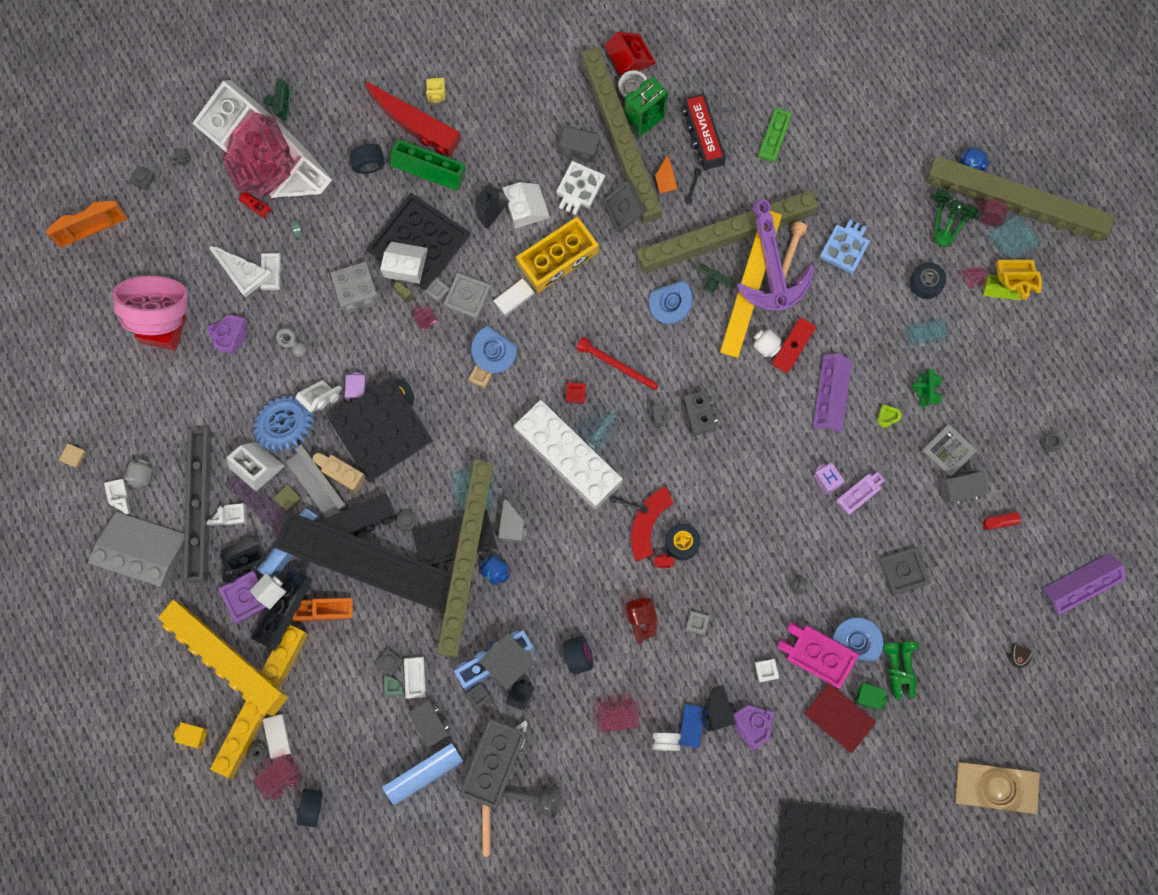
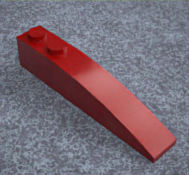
(417, 123)

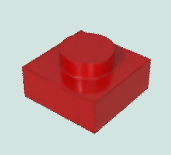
(575, 393)
(663, 561)

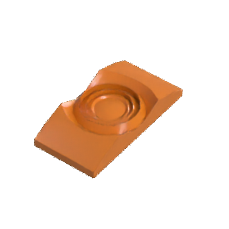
(86, 222)

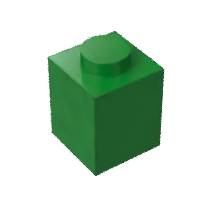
(871, 697)

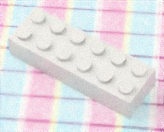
(568, 454)

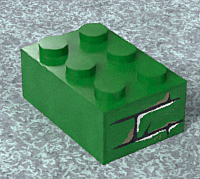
(646, 106)

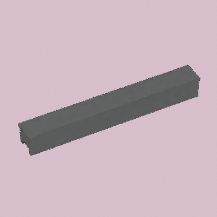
(197, 506)

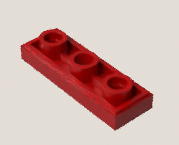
(799, 336)

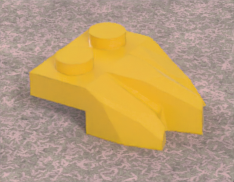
(1019, 276)

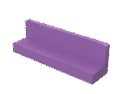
(832, 392)
(1085, 583)

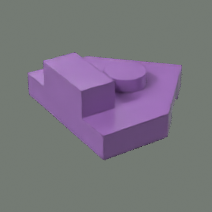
(228, 333)
(753, 725)

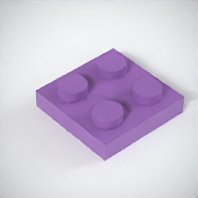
(240, 600)

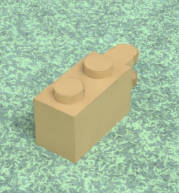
(340, 472)

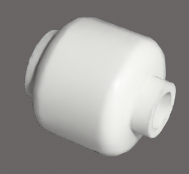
(767, 343)

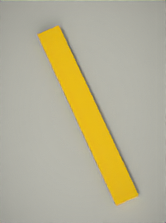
(742, 308)

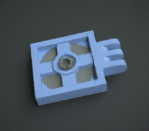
(845, 247)

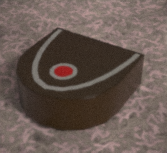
(1020, 656)

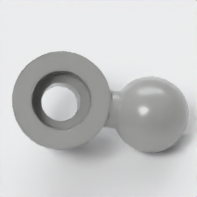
(299, 349)

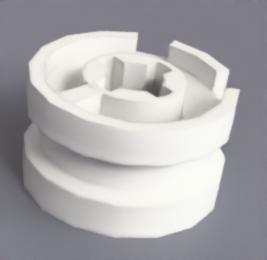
(666, 741)

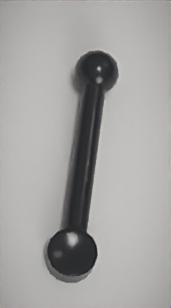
(688, 199)
(643, 508)

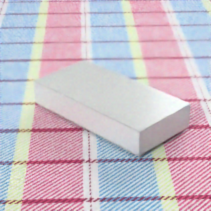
(271, 262)
(513, 297)
(414, 677)
(277, 736)

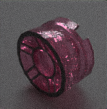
(993, 213)

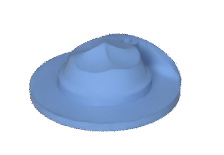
(671, 302)
(492, 351)
(861, 637)

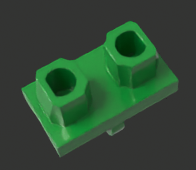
(926, 388)

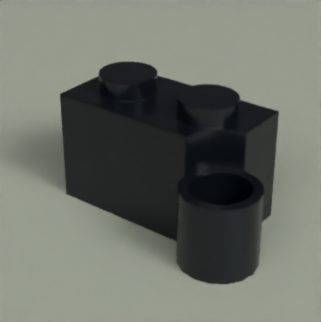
(240, 557)

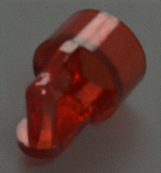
(641, 612)

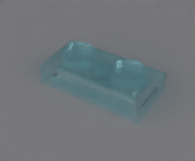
(927, 332)

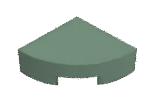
(392, 687)

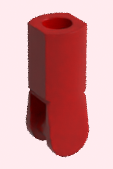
(253, 204)
(1002, 521)

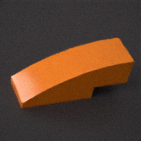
(323, 610)

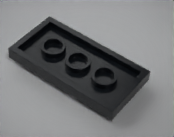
(440, 541)
(279, 617)

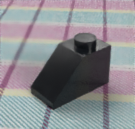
(490, 204)
(520, 695)
(717, 710)

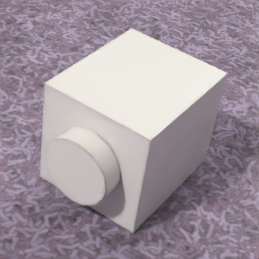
(268, 590)

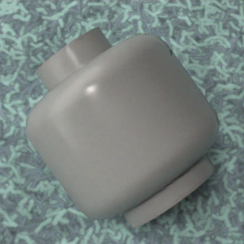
(138, 474)

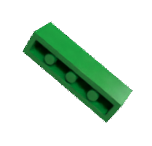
(427, 165)

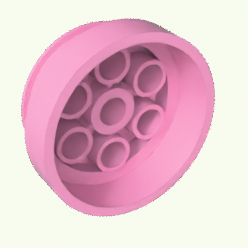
(150, 304)

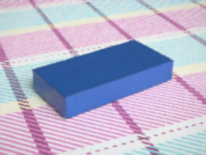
(691, 726)

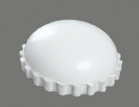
(630, 82)

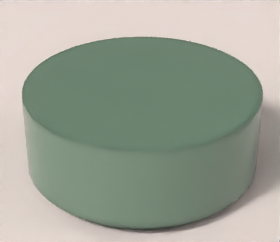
(296, 229)

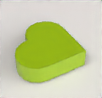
(888, 415)

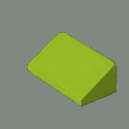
(995, 288)

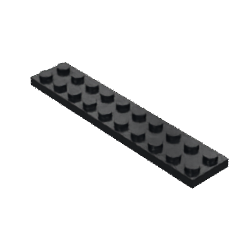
(364, 561)

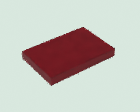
(840, 718)

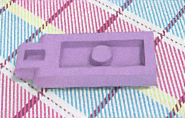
(860, 492)

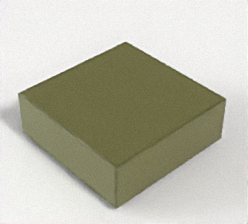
(403, 292)
(287, 498)

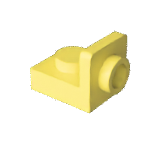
(435, 90)

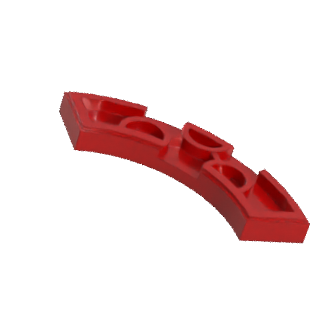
(644, 522)

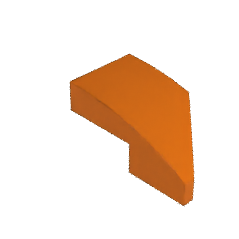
(664, 177)

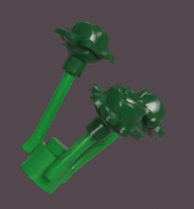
(955, 208)

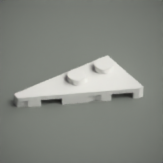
(244, 274)

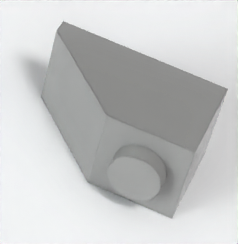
(512, 526)

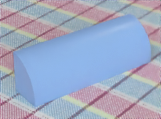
(277, 559)
(423, 774)

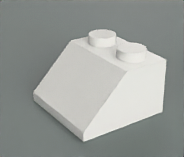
(525, 204)
(403, 262)

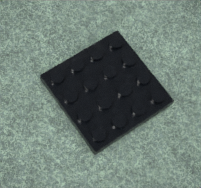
(425, 227)
(380, 429)

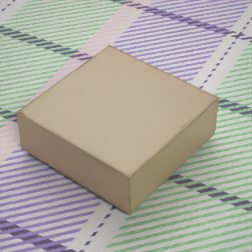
(480, 377)
(72, 456)

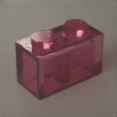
(618, 716)
(277, 777)

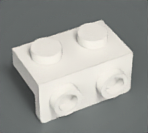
(318, 396)

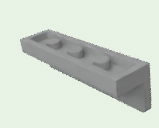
(315, 483)

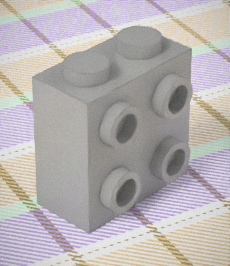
(354, 287)

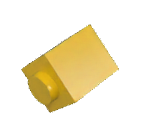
(190, 735)

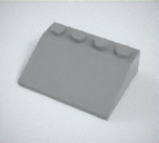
(138, 550)

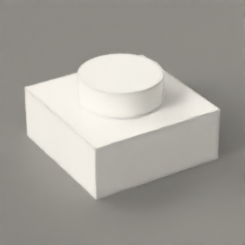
(766, 670)

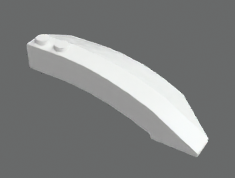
(230, 109)

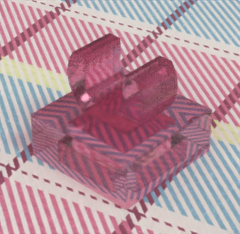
(975, 274)
(424, 317)

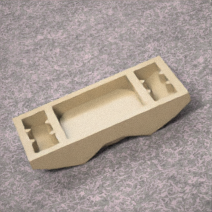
(997, 788)

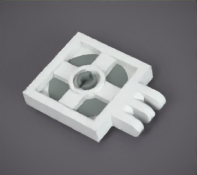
(579, 187)

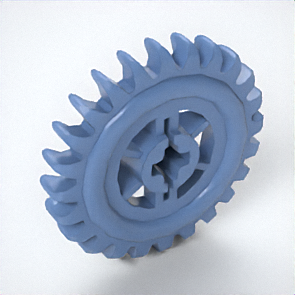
(289, 427)

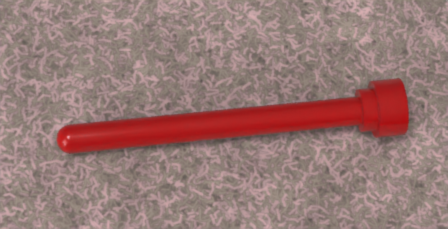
(585, 346)

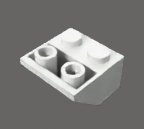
(254, 464)

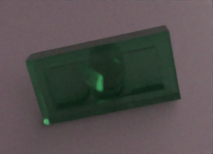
(280, 100)
(714, 279)

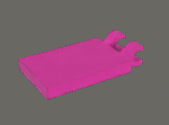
(819, 654)

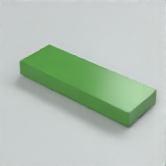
(775, 135)

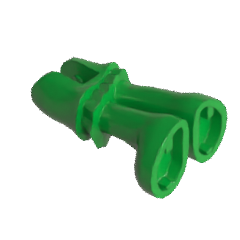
(898, 677)

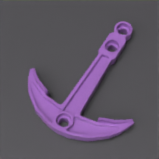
(776, 279)

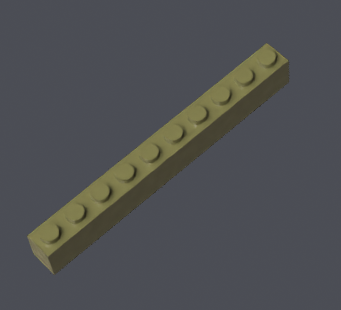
(620, 131)
(1021, 199)
(722, 233)
(465, 559)

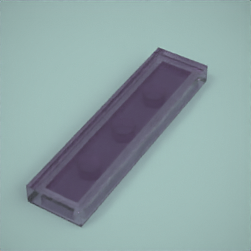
(258, 503)

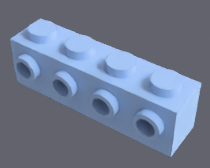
(474, 672)

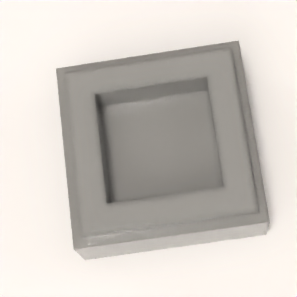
(437, 290)
(697, 623)

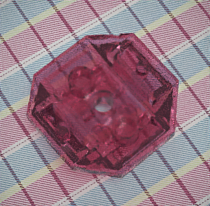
(258, 156)

